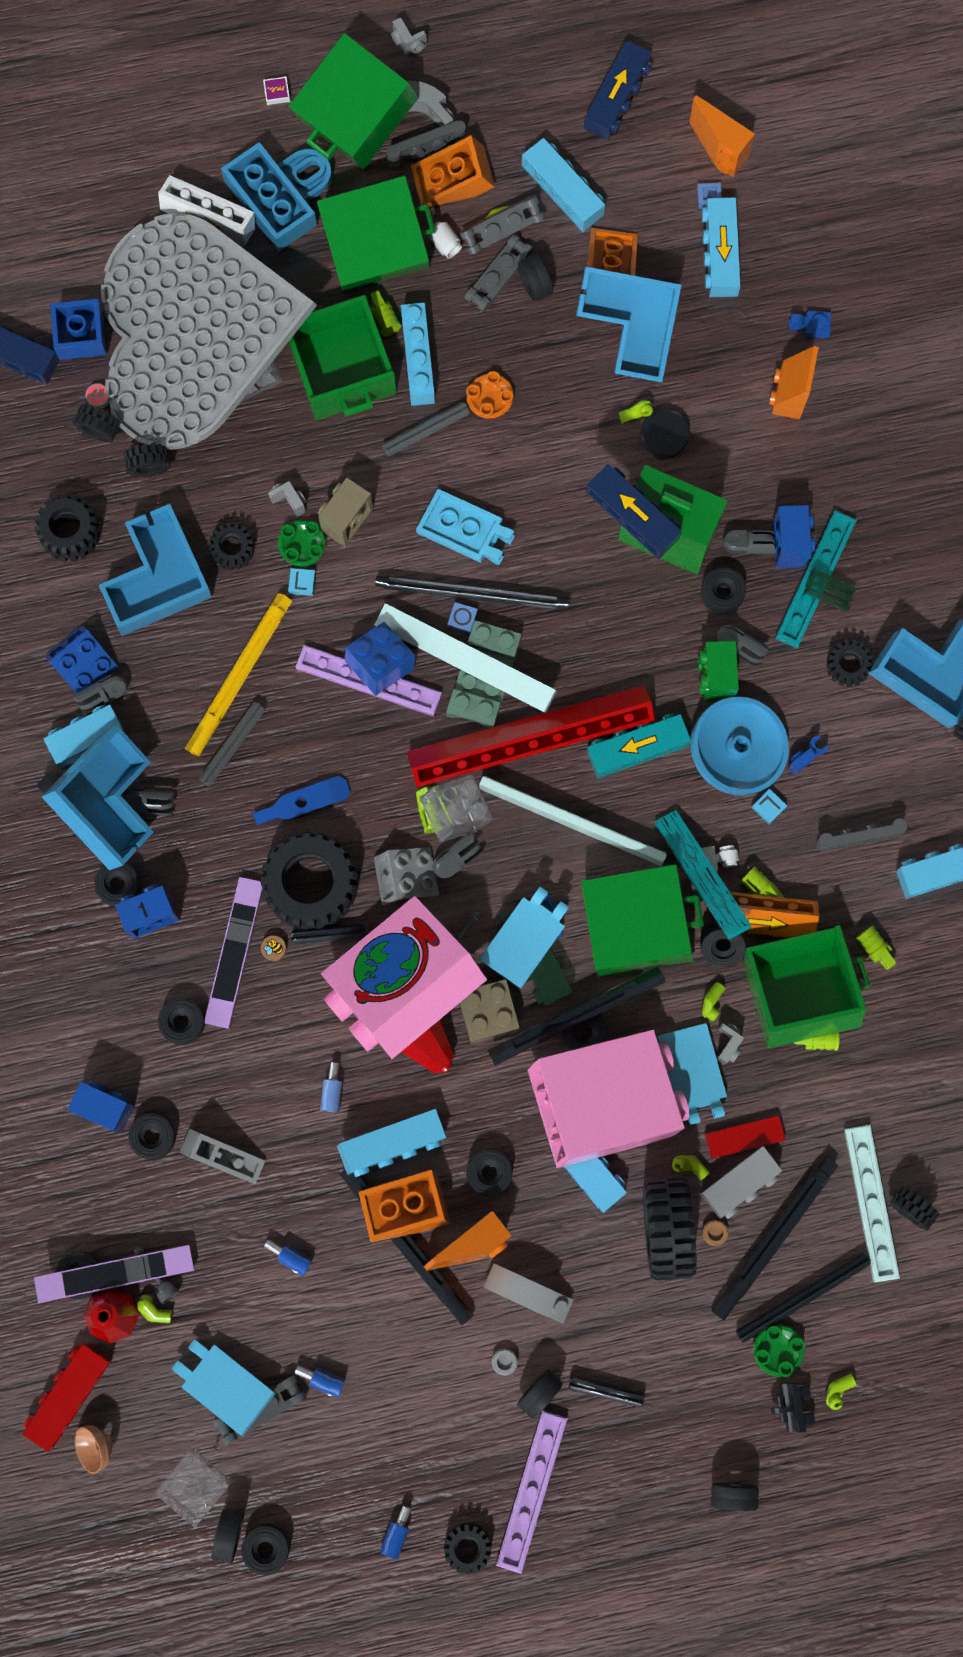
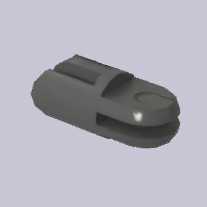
(749, 542)
(747, 646)
(100, 693)
(149, 801)
(457, 856)

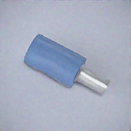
(331, 1090)

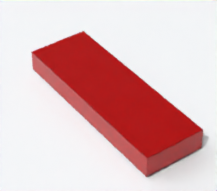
(744, 1137)

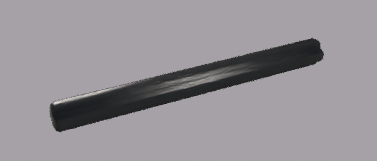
(803, 1297)

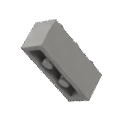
(742, 1183)

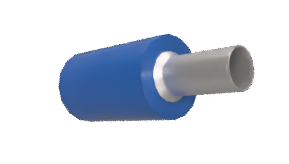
(290, 1257)
(322, 1380)
(396, 1535)

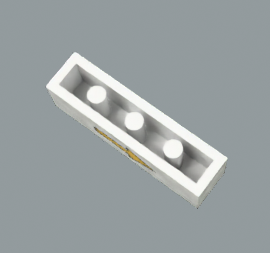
(229, 218)

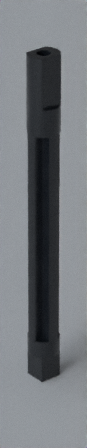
(576, 1015)
(775, 1238)
(418, 1260)

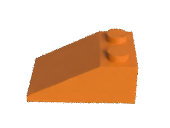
(721, 136)
(453, 173)
(612, 251)
(793, 384)
(404, 1207)
(483, 1239)

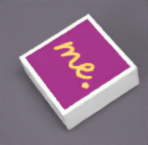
(276, 90)

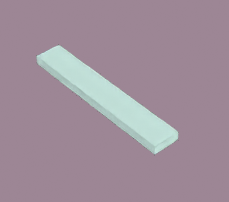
(871, 1203)

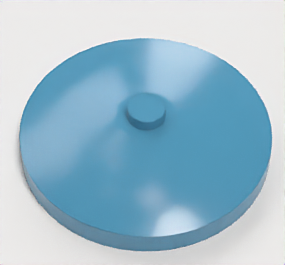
(739, 746)

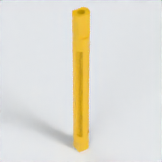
(238, 674)

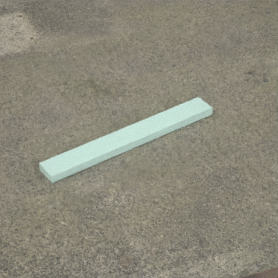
(467, 658)
(573, 821)

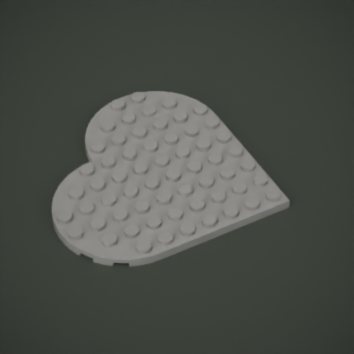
(193, 326)

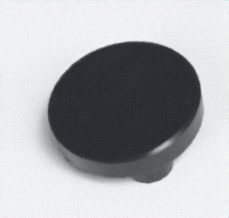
(665, 434)

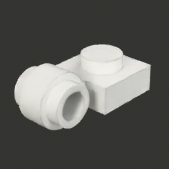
(727, 856)

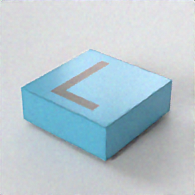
(301, 582)
(769, 806)

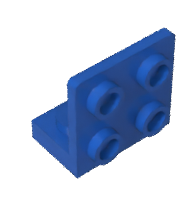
(81, 660)

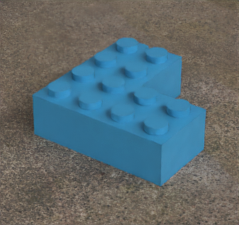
(646, 315)
(165, 582)
(923, 675)
(92, 802)

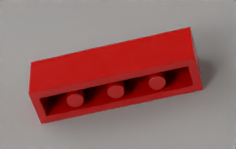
(66, 1397)

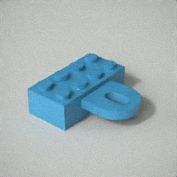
(277, 192)

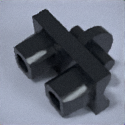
(791, 1407)

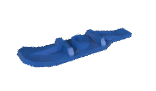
(316, 795)

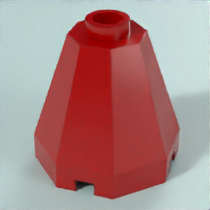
(432, 1049)
(121, 1311)

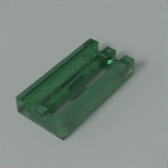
(847, 598)

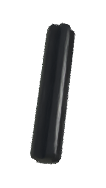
(328, 934)
(606, 1391)

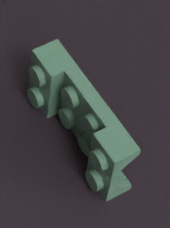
(473, 697)

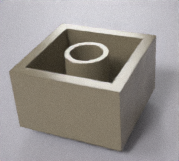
(345, 511)
(489, 1012)

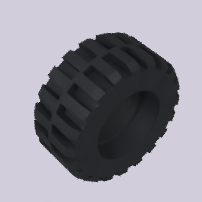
(309, 847)
(669, 1229)

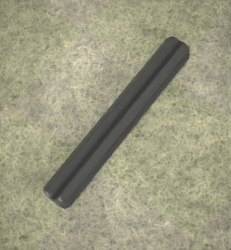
(425, 429)
(232, 744)

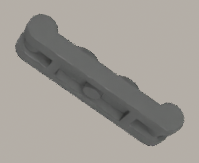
(430, 141)
(502, 224)
(498, 273)
(852, 838)
(274, 1407)

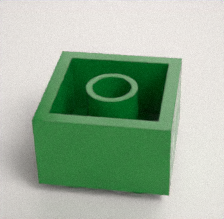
(718, 670)

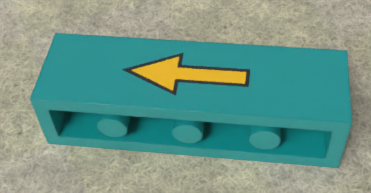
(638, 746)

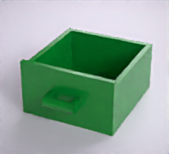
(352, 103)
(375, 233)
(342, 359)
(691, 508)
(638, 920)
(805, 987)

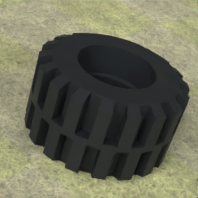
(59, 511)

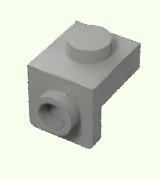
(408, 43)
(294, 498)
(731, 1050)

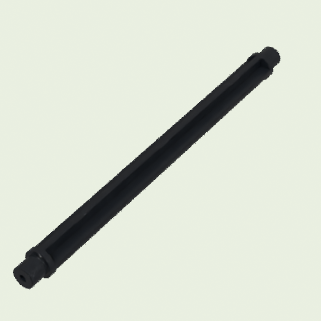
(472, 592)

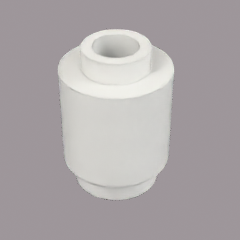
(445, 240)

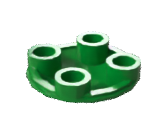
(301, 543)
(779, 1350)

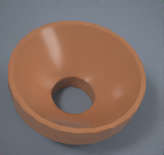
(93, 1448)

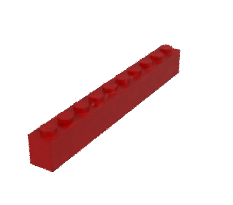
(530, 736)

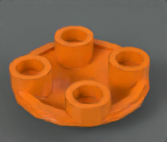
(490, 395)

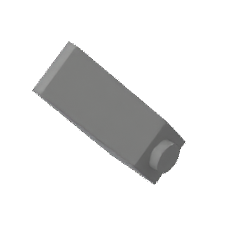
(222, 1156)

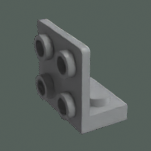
(405, 875)

